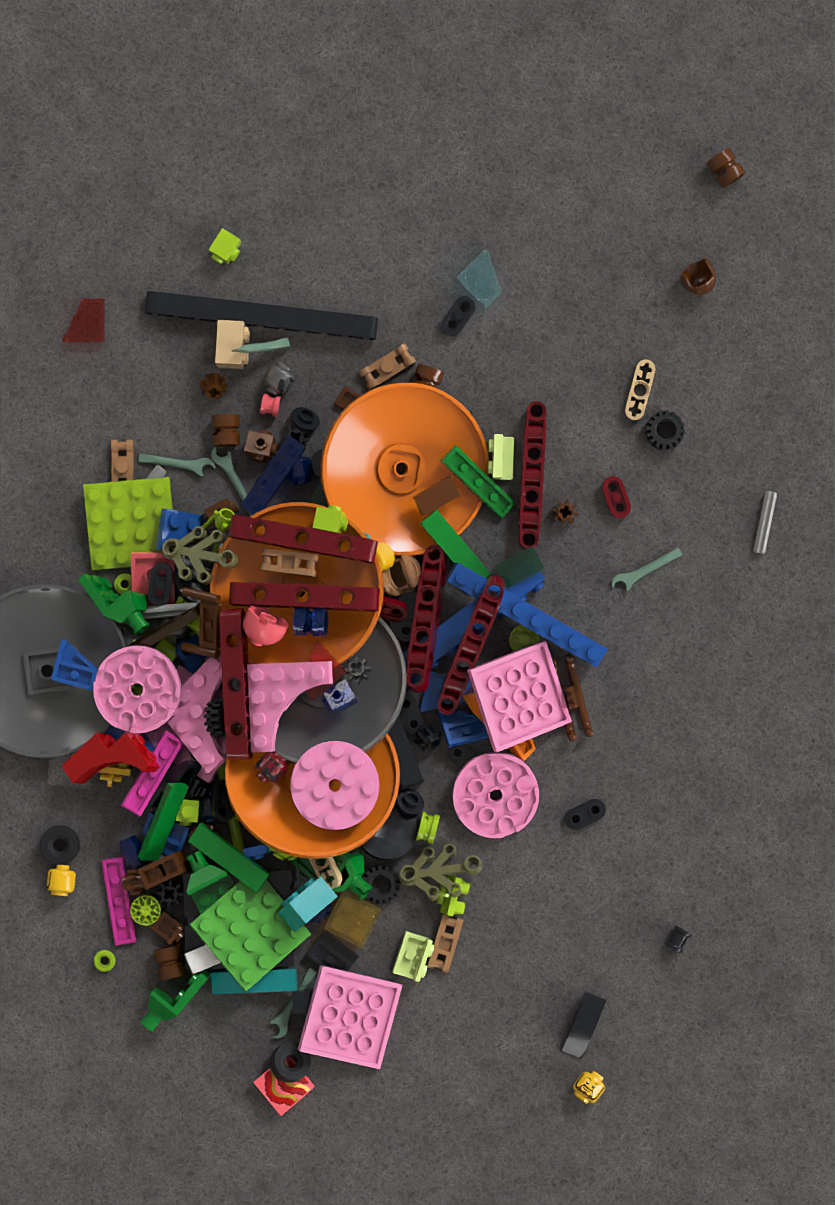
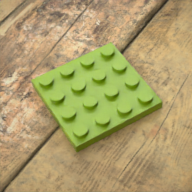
(124, 519)

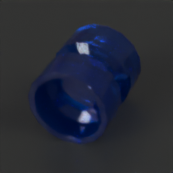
(310, 622)

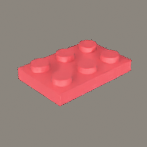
(140, 573)

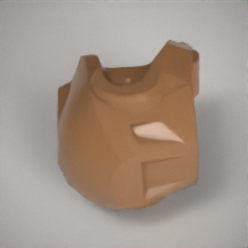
(402, 576)

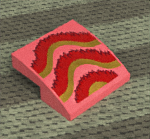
(283, 1094)

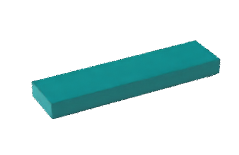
(274, 981)

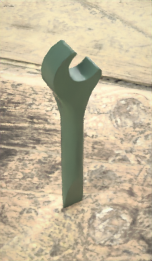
(266, 346)
(226, 464)
(192, 465)
(630, 578)
(283, 1018)

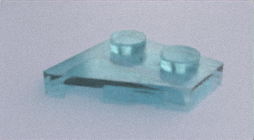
(481, 279)

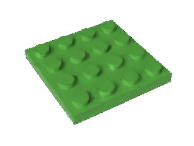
(248, 932)

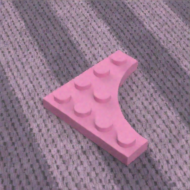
(271, 692)
(188, 717)

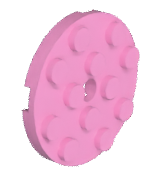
(114, 689)
(490, 773)
(357, 791)

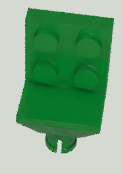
(123, 609)
(350, 867)
(207, 881)
(165, 1007)

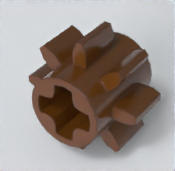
(213, 385)
(568, 517)
(133, 882)

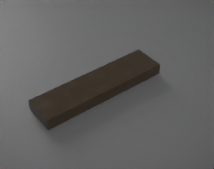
(169, 627)

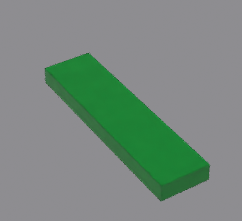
(477, 482)
(451, 543)
(163, 821)
(229, 857)

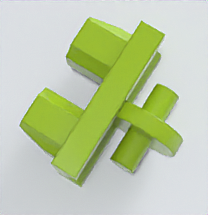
(449, 904)

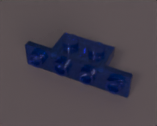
(273, 475)

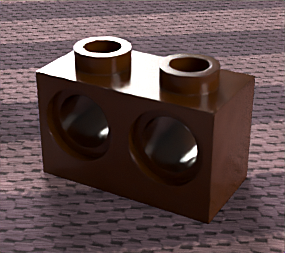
(164, 869)

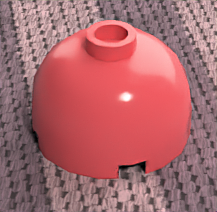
(263, 627)

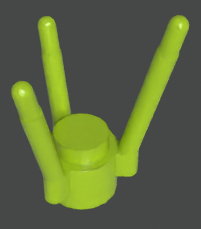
(222, 522)

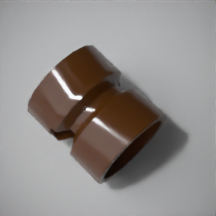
(726, 168)
(428, 375)
(225, 430)
(169, 962)

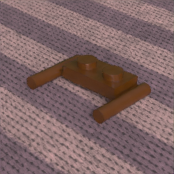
(209, 624)

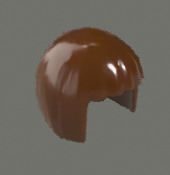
(699, 277)

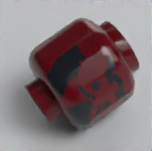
(271, 767)

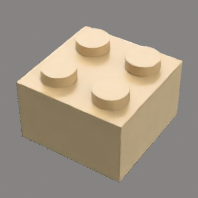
(230, 337)

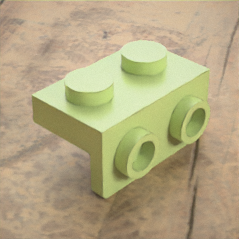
(502, 457)
(413, 956)

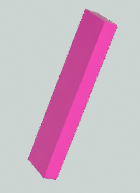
(147, 782)
(118, 901)

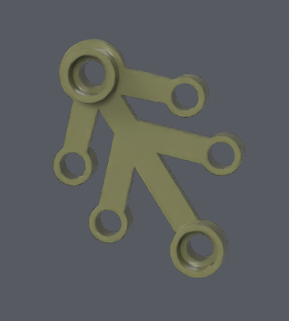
(197, 552)
(437, 871)

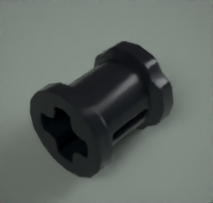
(678, 939)

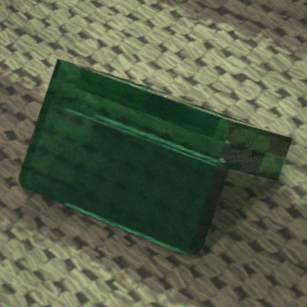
(520, 567)

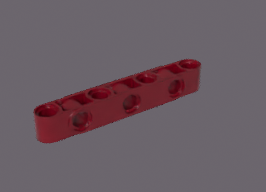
(532, 474)
(318, 540)
(320, 596)
(426, 618)
(471, 644)
(234, 666)

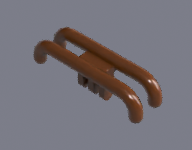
(574, 699)

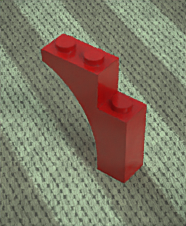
(104, 751)

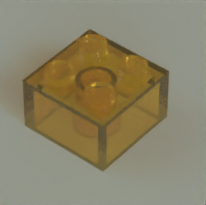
(353, 918)

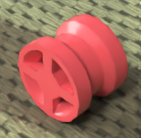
(270, 405)

